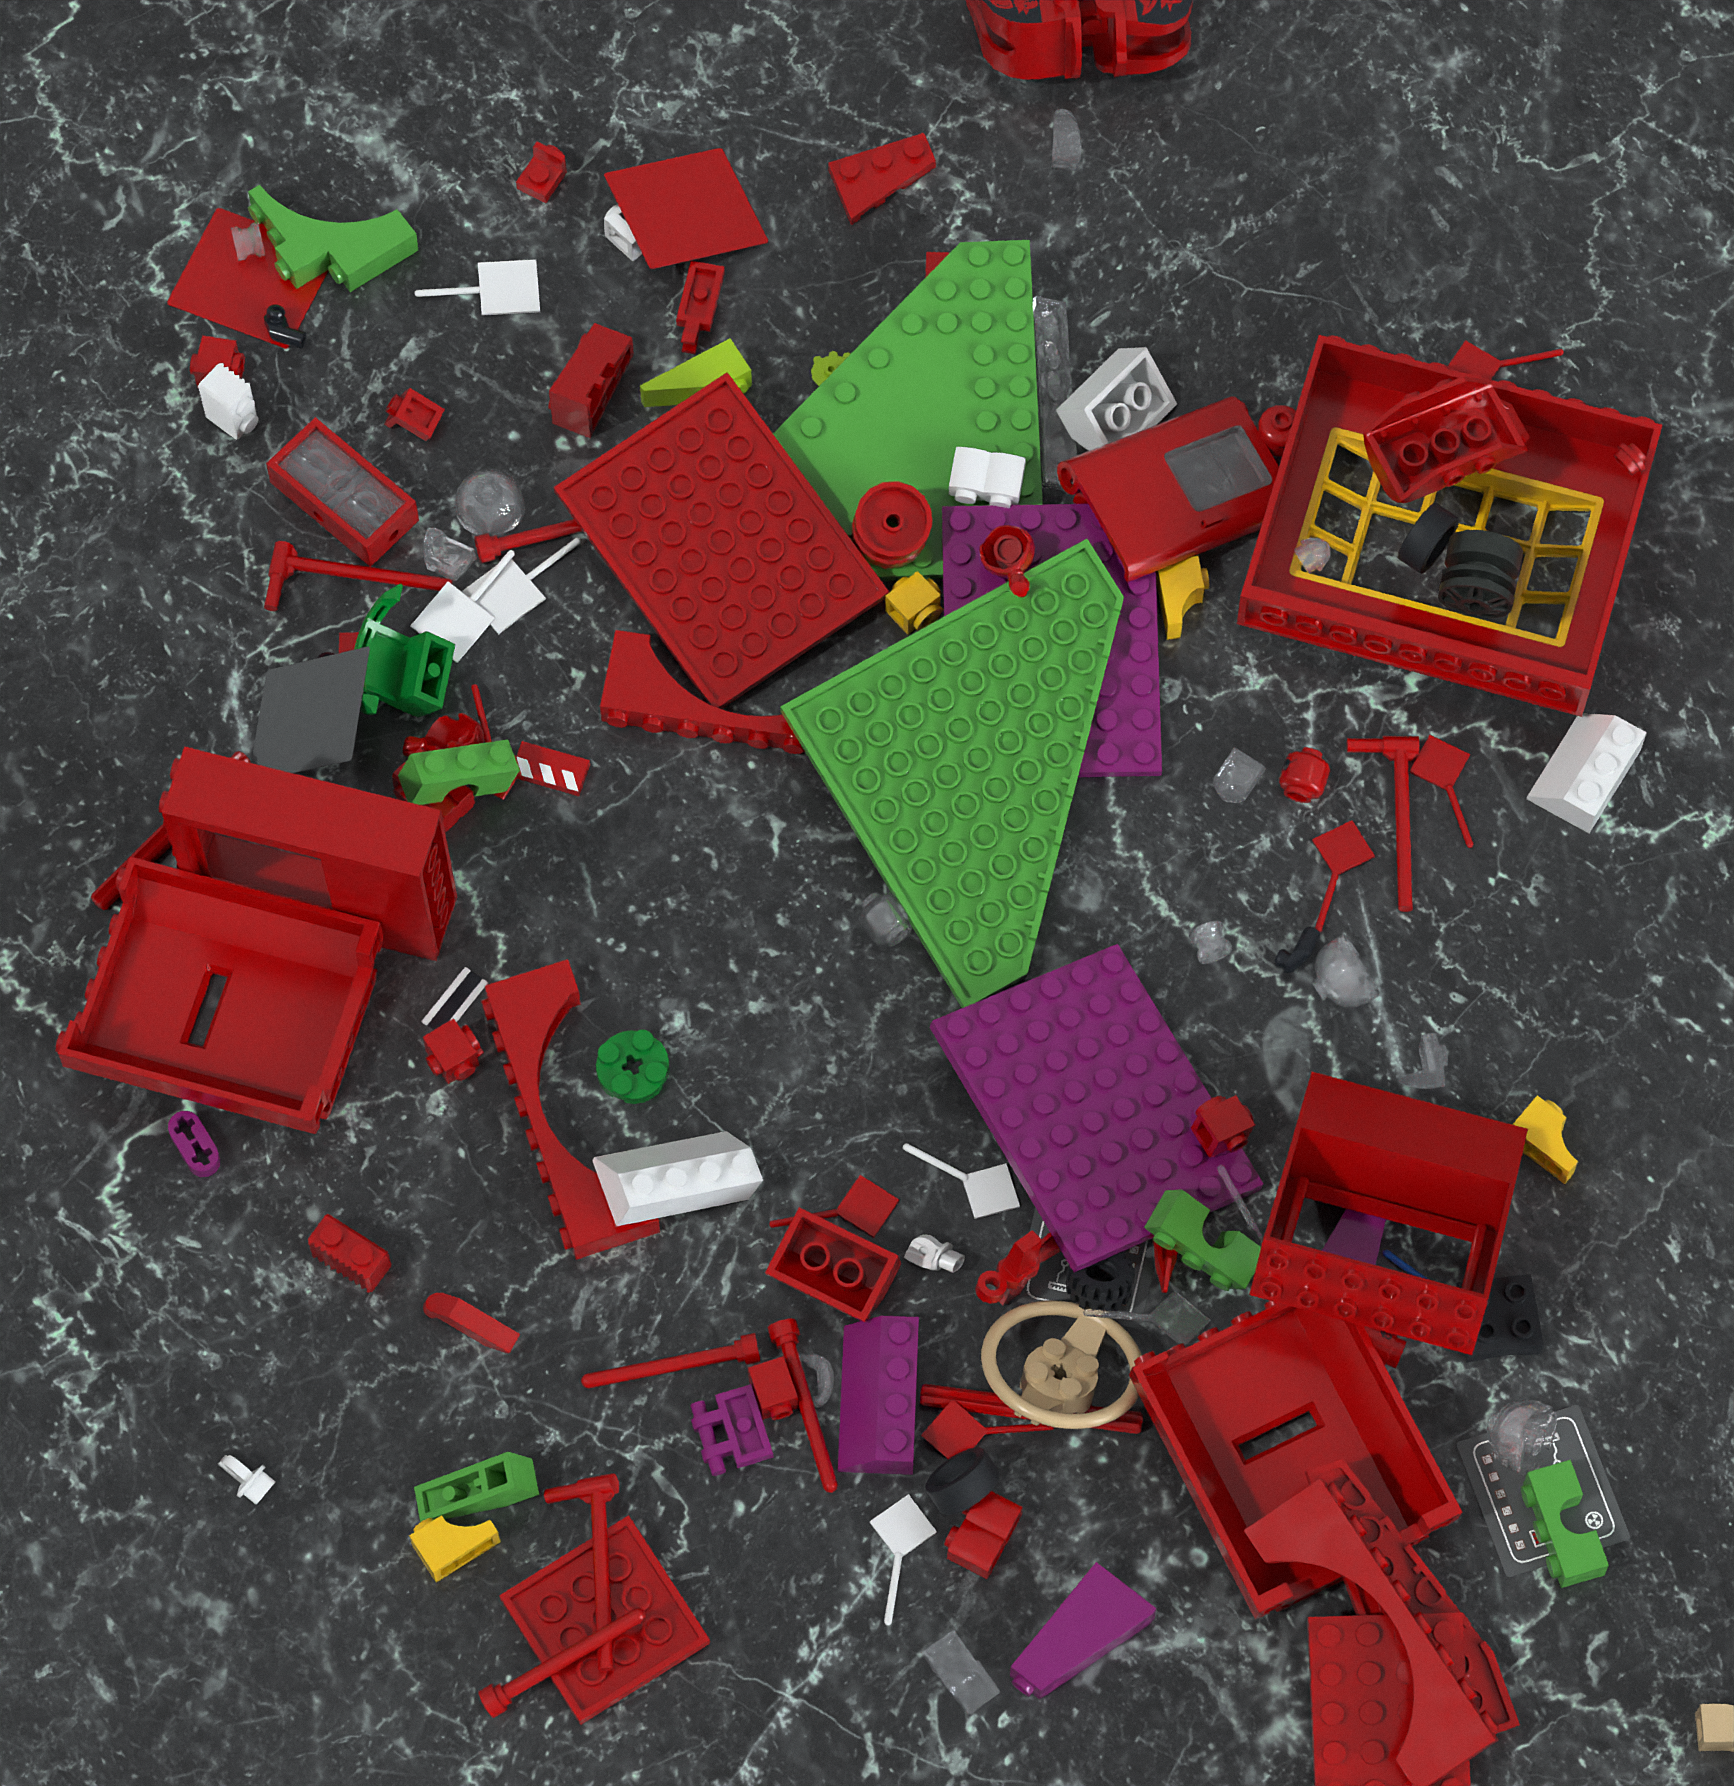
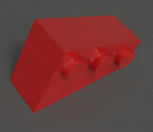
(590, 379)

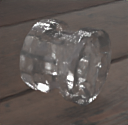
(248, 241)
(1210, 942)

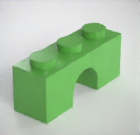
(433, 774)
(1179, 1225)
(1571, 1555)

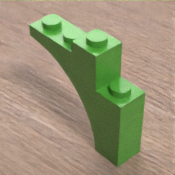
(348, 250)

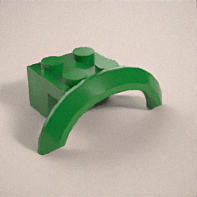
(402, 669)

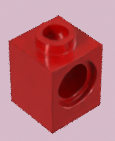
(773, 1389)

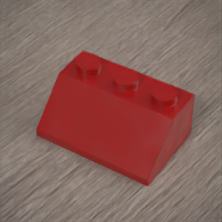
(833, 1265)

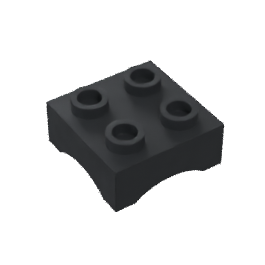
(1509, 1320)

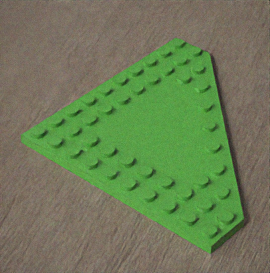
(931, 378)
(967, 758)

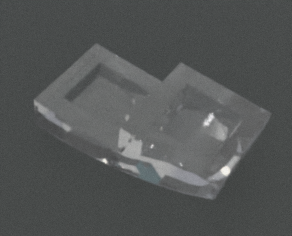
(960, 1672)

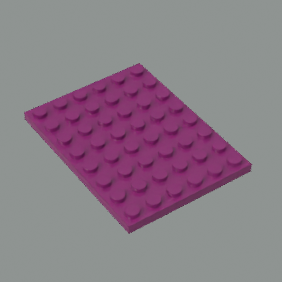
(1127, 713)
(1089, 1103)

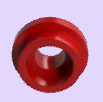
(1630, 458)

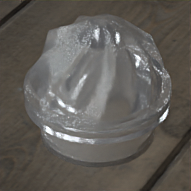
(1313, 553)

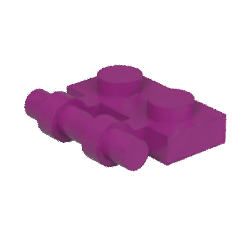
(743, 1428)

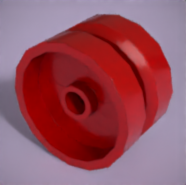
(896, 504)

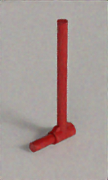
(286, 561)
(1400, 750)
(595, 1492)

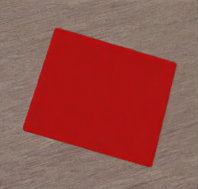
(685, 208)
(235, 290)

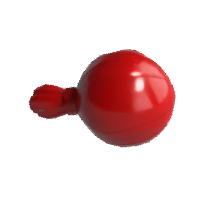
(1008, 554)
(446, 734)

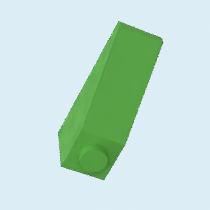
(478, 1487)

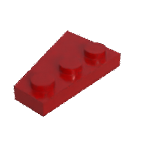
(875, 174)

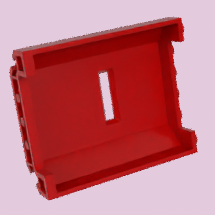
(284, 1014)
(1258, 1378)

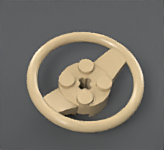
(1063, 1372)

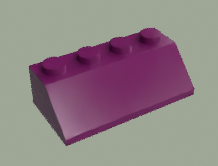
(878, 1396)

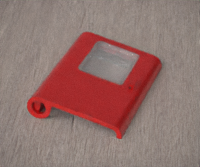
(1173, 478)

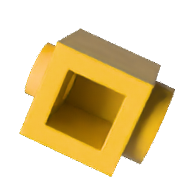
(914, 602)

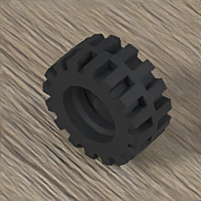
(1102, 1294)

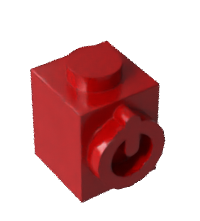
(216, 351)
(452, 1051)
(1222, 1125)

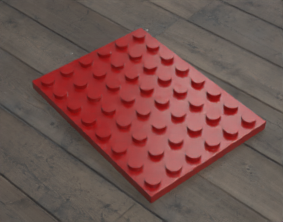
(721, 542)

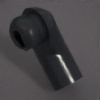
(279, 329)
(1302, 951)

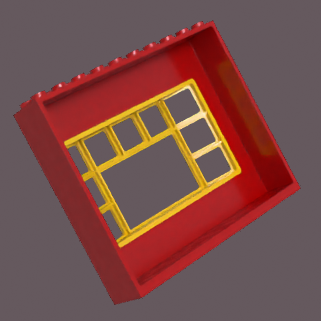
(1563, 470)

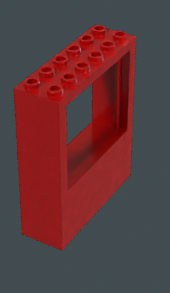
(375, 851)
(1401, 1165)

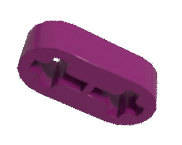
(187, 1148)

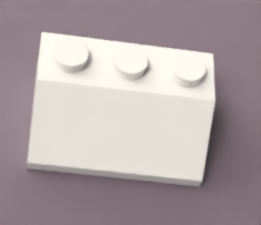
(1117, 400)
(1587, 768)

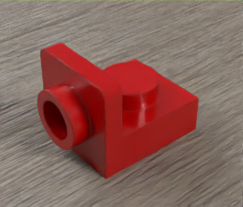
(543, 172)
(414, 413)

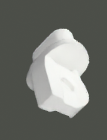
(933, 1255)
(253, 1484)

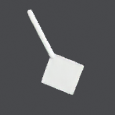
(988, 1190)
(902, 1530)

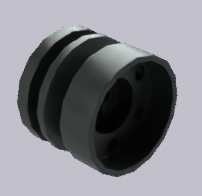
(1480, 574)

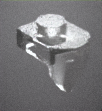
(446, 555)
(1237, 777)
(1433, 1061)

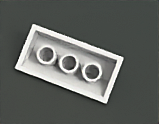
(677, 1177)

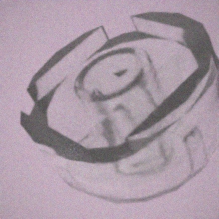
(489, 503)
(1343, 975)
(1520, 1433)

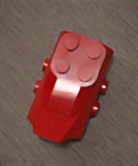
(1442, 437)

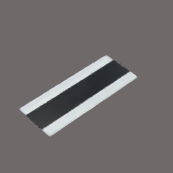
(455, 999)

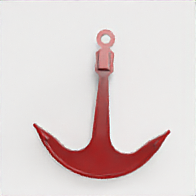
(1024, 1262)

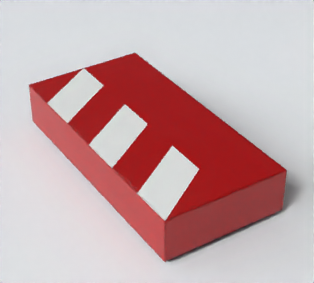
(551, 768)

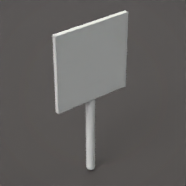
(503, 288)
(512, 592)
(458, 616)

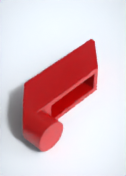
(470, 1321)

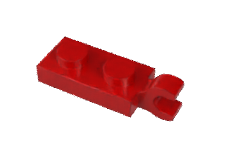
(699, 302)

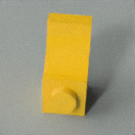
(1179, 589)
(1545, 1140)
(448, 1546)

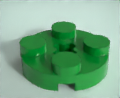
(623, 1084)

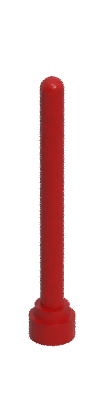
(490, 546)
(784, 1335)
(743, 1350)
(499, 1697)

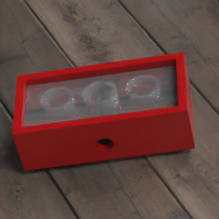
(342, 491)

